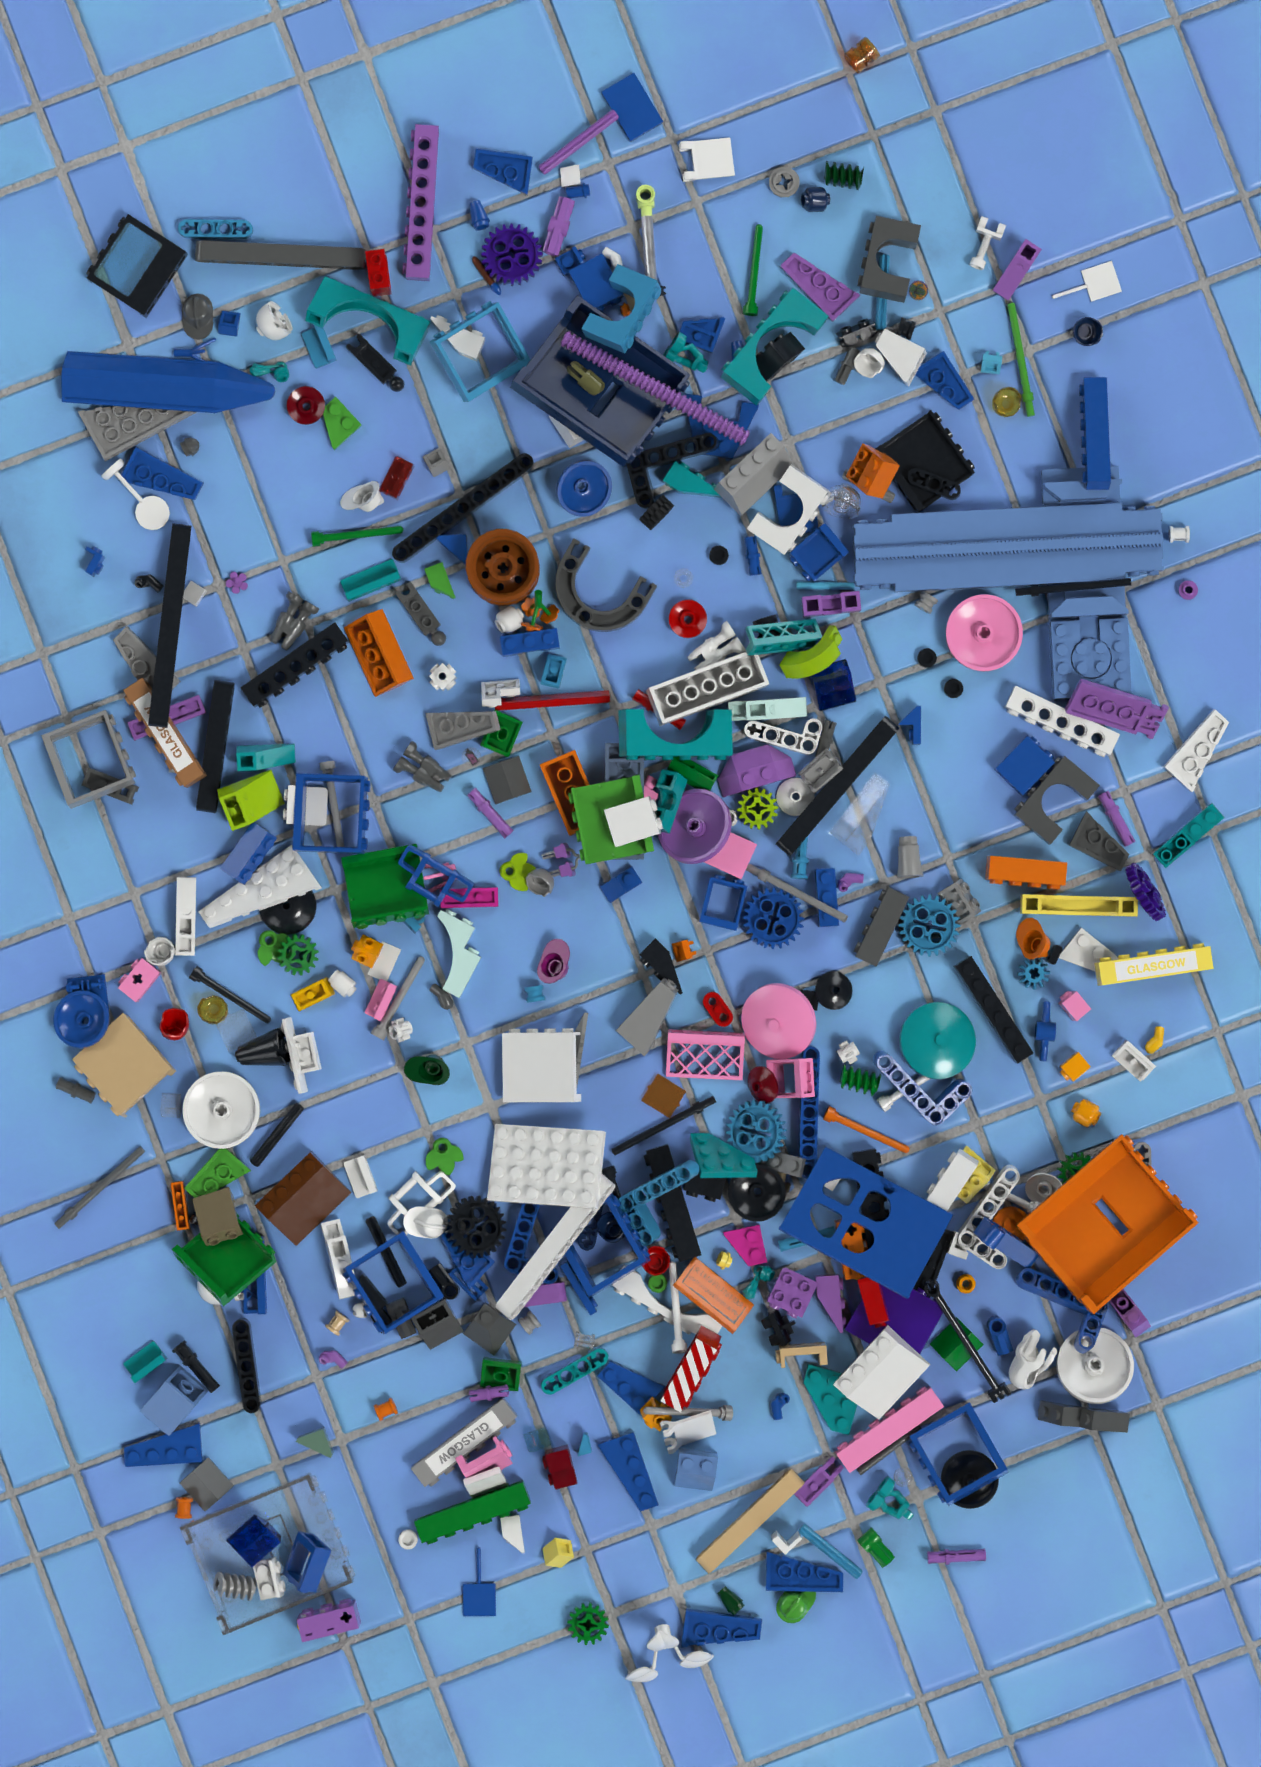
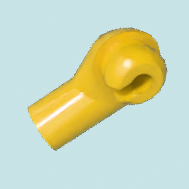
(1155, 1042)

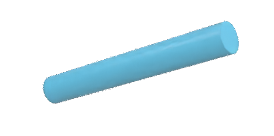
(826, 585)

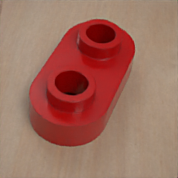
(717, 1009)

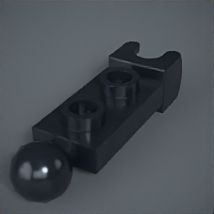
(376, 363)

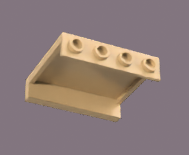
(123, 1065)

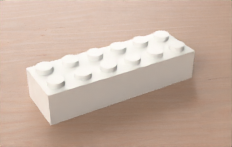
(707, 687)

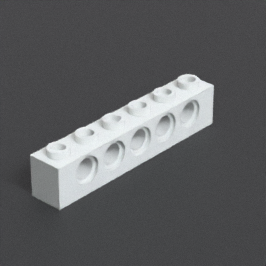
(1014, 707)

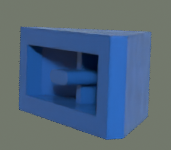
(456, 545)

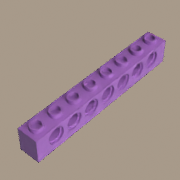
(421, 134)

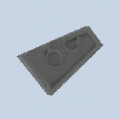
(1097, 843)

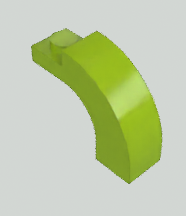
(814, 660)

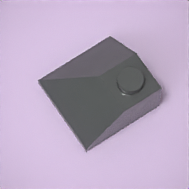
(489, 1329)

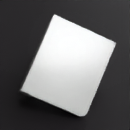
(955, 1248)

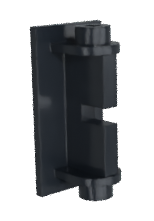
(863, 328)

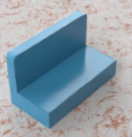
(318, 347)

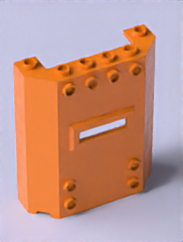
(1085, 1245)

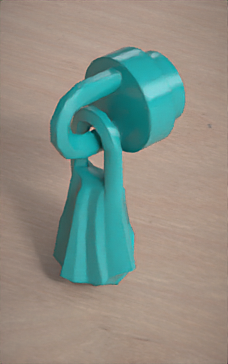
(281, 374)
(765, 1274)

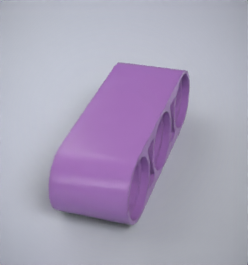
(548, 1294)

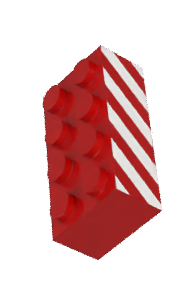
(692, 1369)

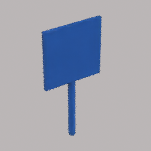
(479, 1598)

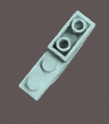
(768, 709)

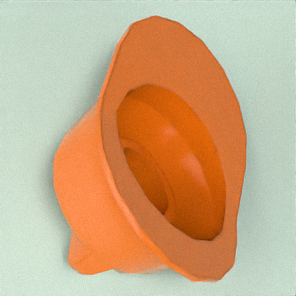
(1032, 939)

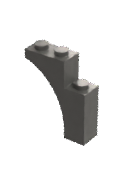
(1083, 1417)

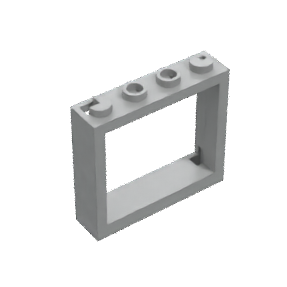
(51, 737)

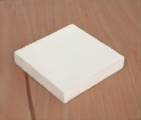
(485, 1482)

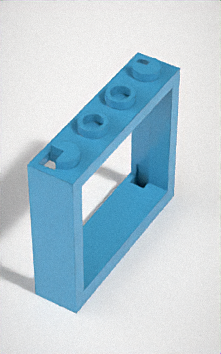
(507, 329)

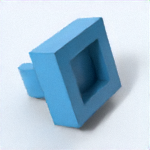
(413, 924)

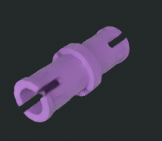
(489, 1393)

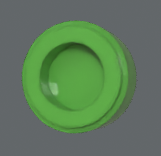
(657, 1283)

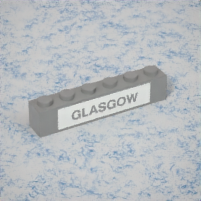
(464, 1442)

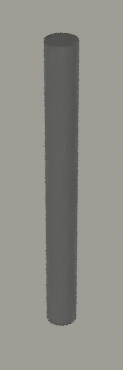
(878, 1457)

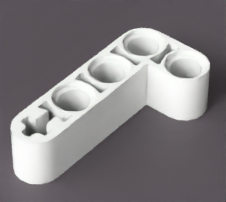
(781, 734)

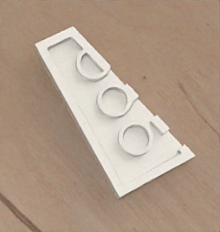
(1193, 755)

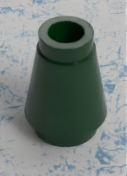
(730, 1600)

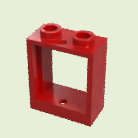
(378, 272)

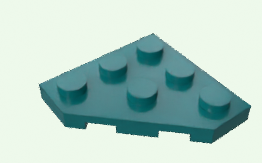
(720, 1159)
(832, 1403)

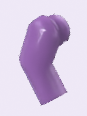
(847, 879)
(332, 1356)

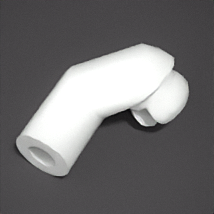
(614, 257)

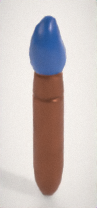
(486, 275)

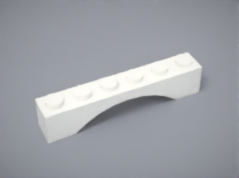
(635, 1287)

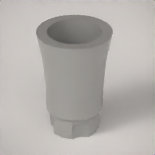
(909, 858)

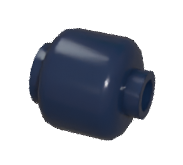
(815, 199)

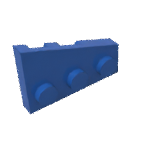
(945, 380)

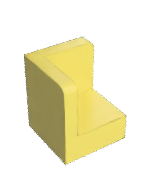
(558, 1552)

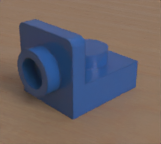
(570, 260)

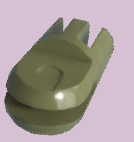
(586, 378)

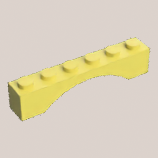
(1078, 905)

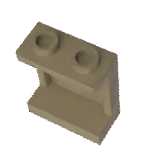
(217, 1216)

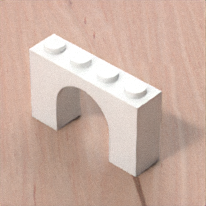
(811, 494)

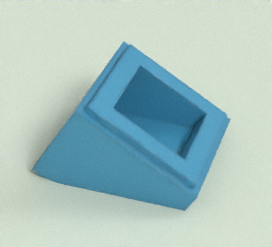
(585, 1446)

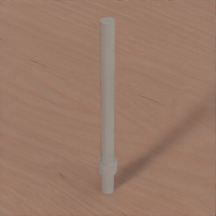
(765, 876)

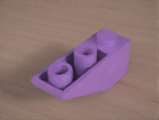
(1017, 269)
(828, 1292)
(1129, 1313)

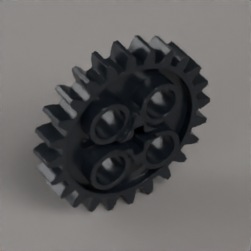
(465, 1213)

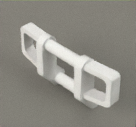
(437, 1199)

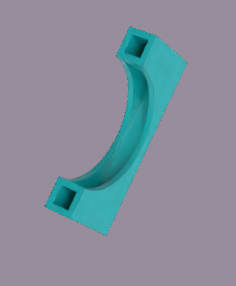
(336, 298)
(792, 311)

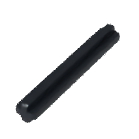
(277, 1134)
(387, 1253)

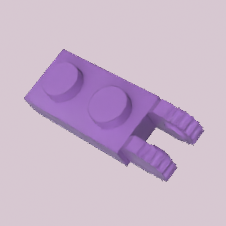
(817, 1482)

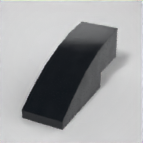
(376, 1298)

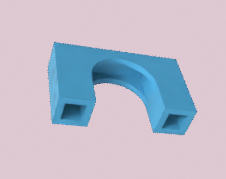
(621, 333)

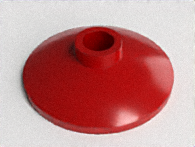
(683, 609)

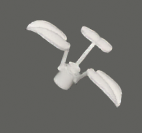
(664, 1640)

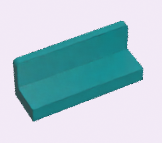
(370, 580)

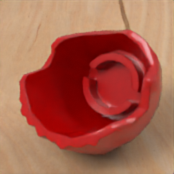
(174, 1023)

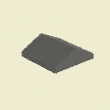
(507, 780)
(206, 1484)

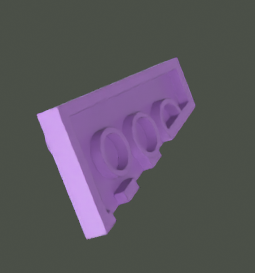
(819, 286)

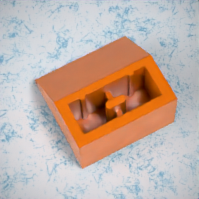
(872, 471)

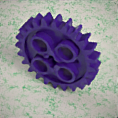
(506, 238)
(1145, 892)

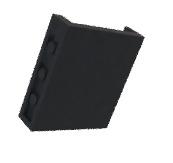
(929, 448)

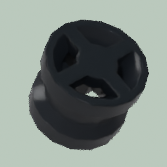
(906, 328)

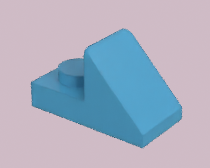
(553, 671)

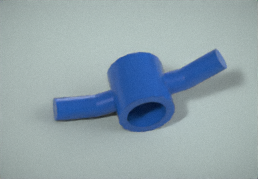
(1045, 1031)

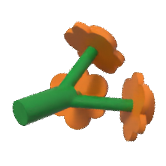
(533, 607)

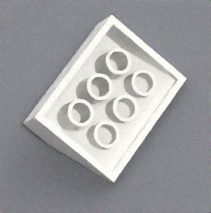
(881, 1373)

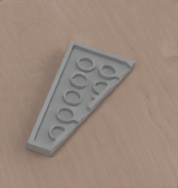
(121, 428)

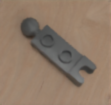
(422, 615)

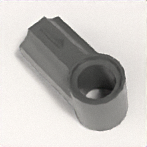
(397, 1309)

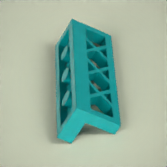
(781, 643)

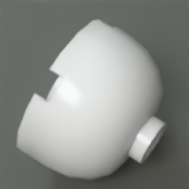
(272, 323)

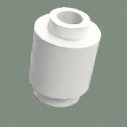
(342, 983)

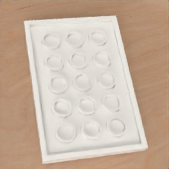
(546, 1166)

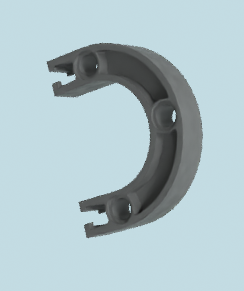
(599, 620)

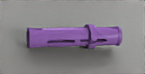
(484, 806)
(1118, 822)
(956, 1556)

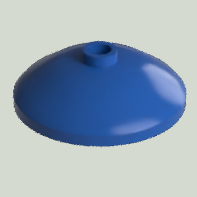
(592, 494)
(70, 1017)

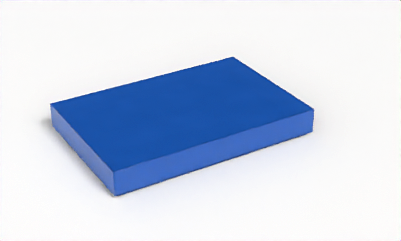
(633, 107)

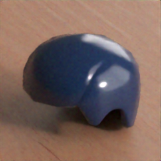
(1087, 331)
(609, 1228)

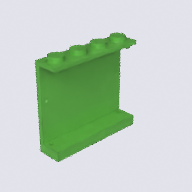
(593, 826)

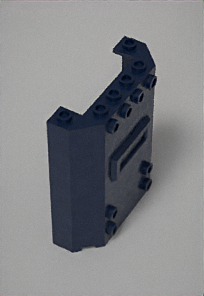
(627, 416)

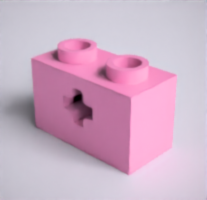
(137, 990)
(1074, 1005)

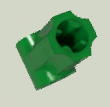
(873, 1544)

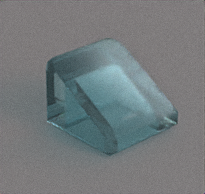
(537, 1439)

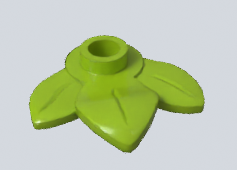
(520, 871)

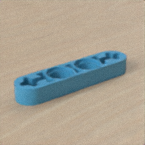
(215, 231)

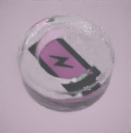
(471, 757)

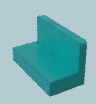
(145, 1361)

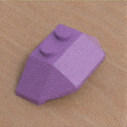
(755, 769)

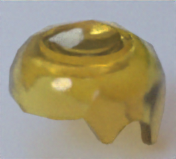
(1006, 402)
(213, 1009)

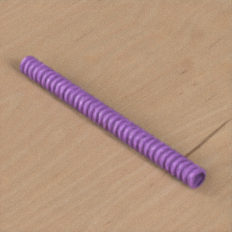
(655, 388)

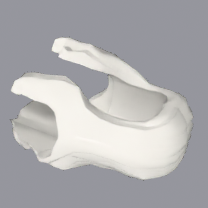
(1029, 1362)

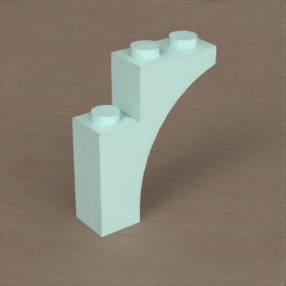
(464, 960)

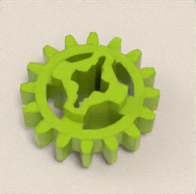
(758, 817)

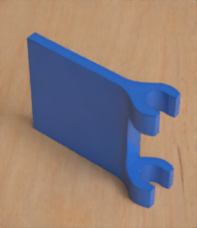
(791, 509)

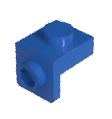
(95, 565)

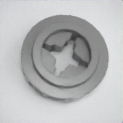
(788, 174)

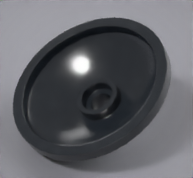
(294, 919)
(757, 1206)
(967, 1465)

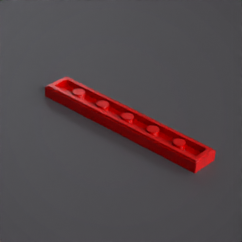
(553, 700)

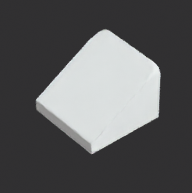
(570, 176)
(194, 593)

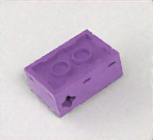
(328, 1620)

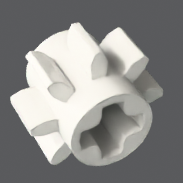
(400, 1030)
(848, 1052)

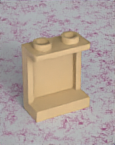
(802, 1349)

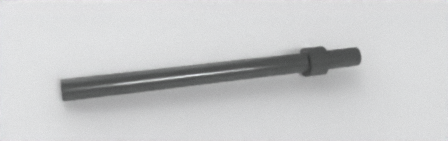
(72, 1212)

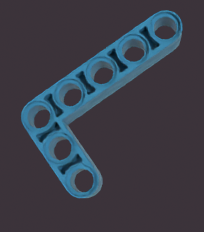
(638, 1206)

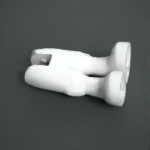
(710, 650)

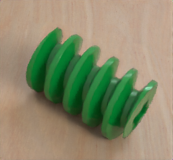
(859, 1080)

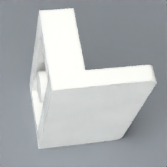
(360, 1176)
(782, 1544)

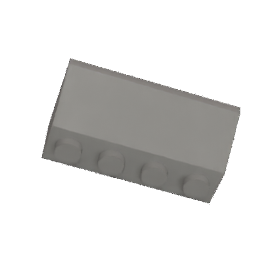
(754, 475)

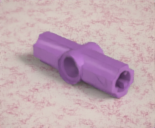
(558, 226)

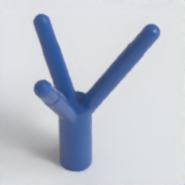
(190, 352)

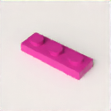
(477, 898)

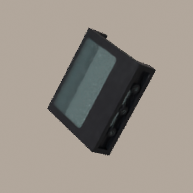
(136, 265)

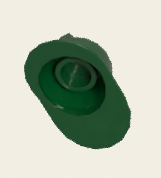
(427, 1070)

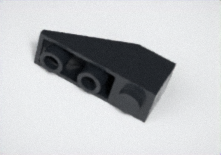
(660, 960)

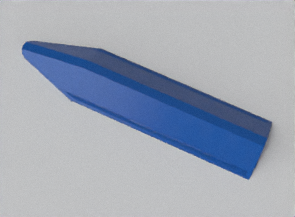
(159, 383)

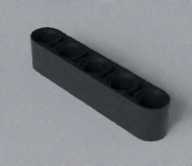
(244, 1375)

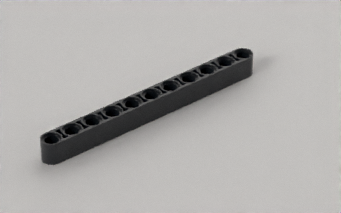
(169, 625)

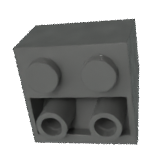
(437, 1324)

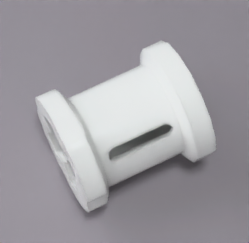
(1179, 534)

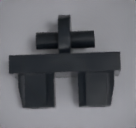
(781, 1326)

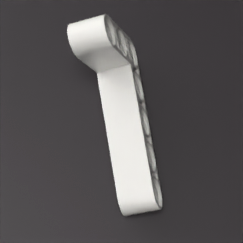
(979, 1212)

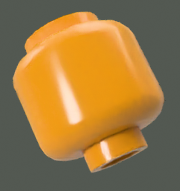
(1086, 1113)

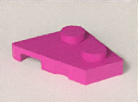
(748, 1244)

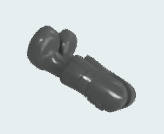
(289, 625)
(426, 771)

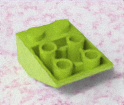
(250, 799)

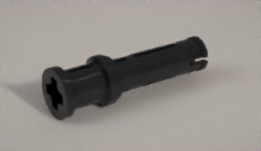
(190, 1359)

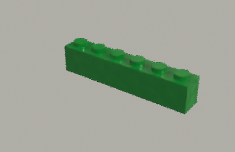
(472, 1511)

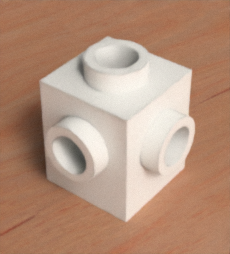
(444, 684)

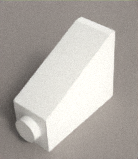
(900, 354)

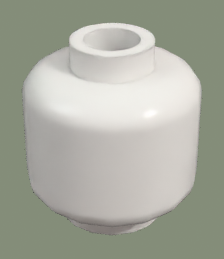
(509, 620)

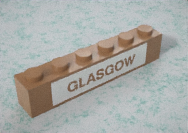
(168, 740)

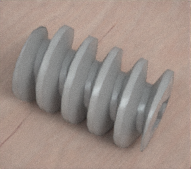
(235, 1585)

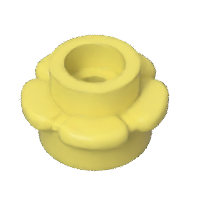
(724, 1260)

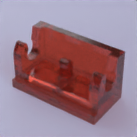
(396, 478)

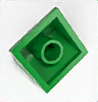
(504, 739)
(951, 1347)
(500, 1372)

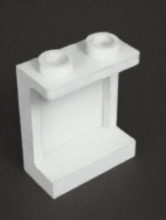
(633, 821)

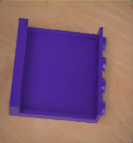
(910, 1318)

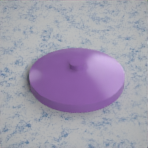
(698, 828)

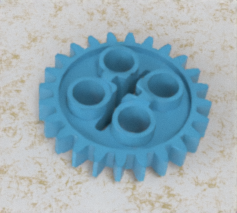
(933, 908)
(759, 1113)

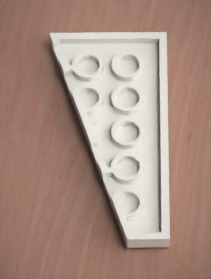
(270, 885)

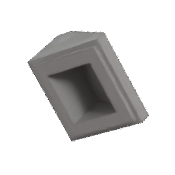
(436, 462)

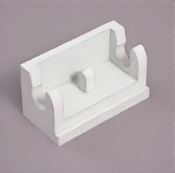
(1133, 1060)

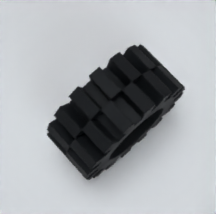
(656, 512)

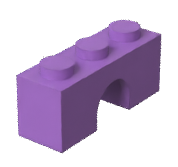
(831, 604)

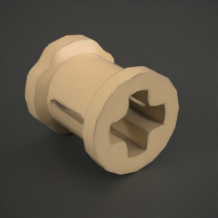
(337, 1323)

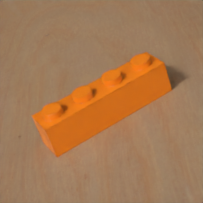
(180, 1205)

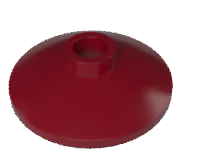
(299, 398)
(763, 1084)

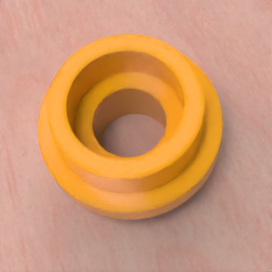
(970, 1288)

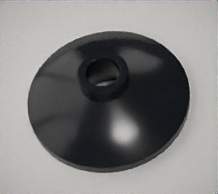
(825, 994)

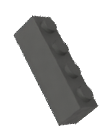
(881, 927)

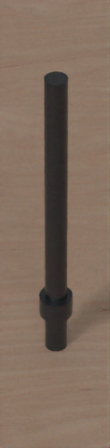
(1035, 590)
(697, 1108)

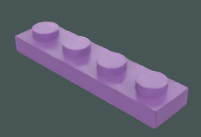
(178, 713)

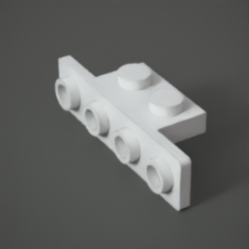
(302, 1053)

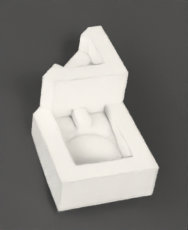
(512, 1532)

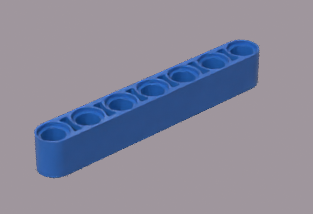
(813, 1121)

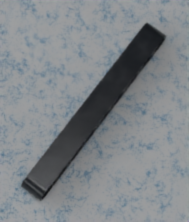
(466, 499)
(837, 786)

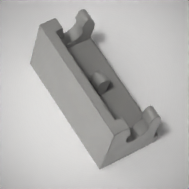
(821, 770)

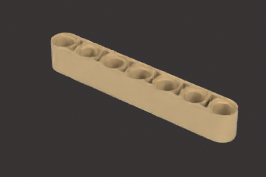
(749, 1521)

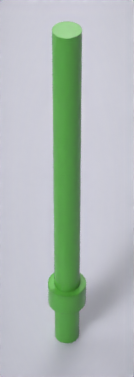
(1027, 395)

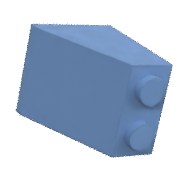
(174, 1400)
(696, 1469)

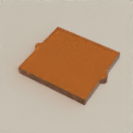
(663, 1095)

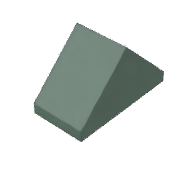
(317, 1441)

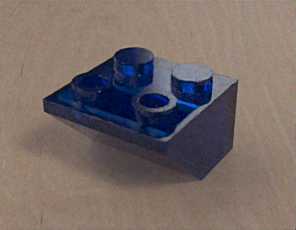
(834, 686)
(254, 1539)

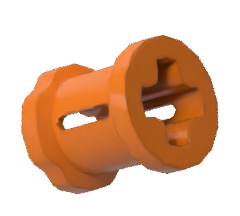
(385, 1409)
(183, 1507)

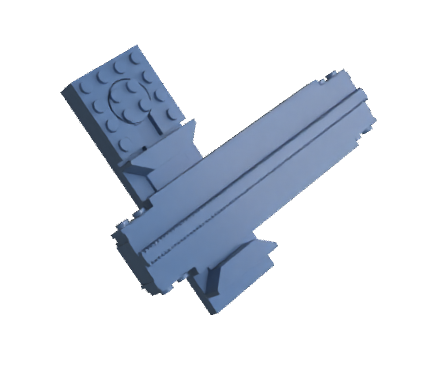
(1066, 541)

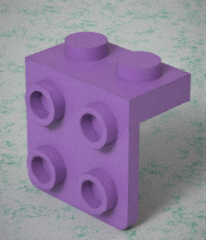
(792, 1293)

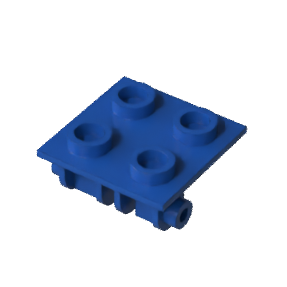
(94, 984)

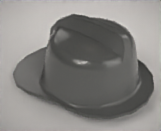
(197, 316)

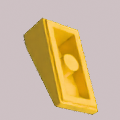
(312, 994)

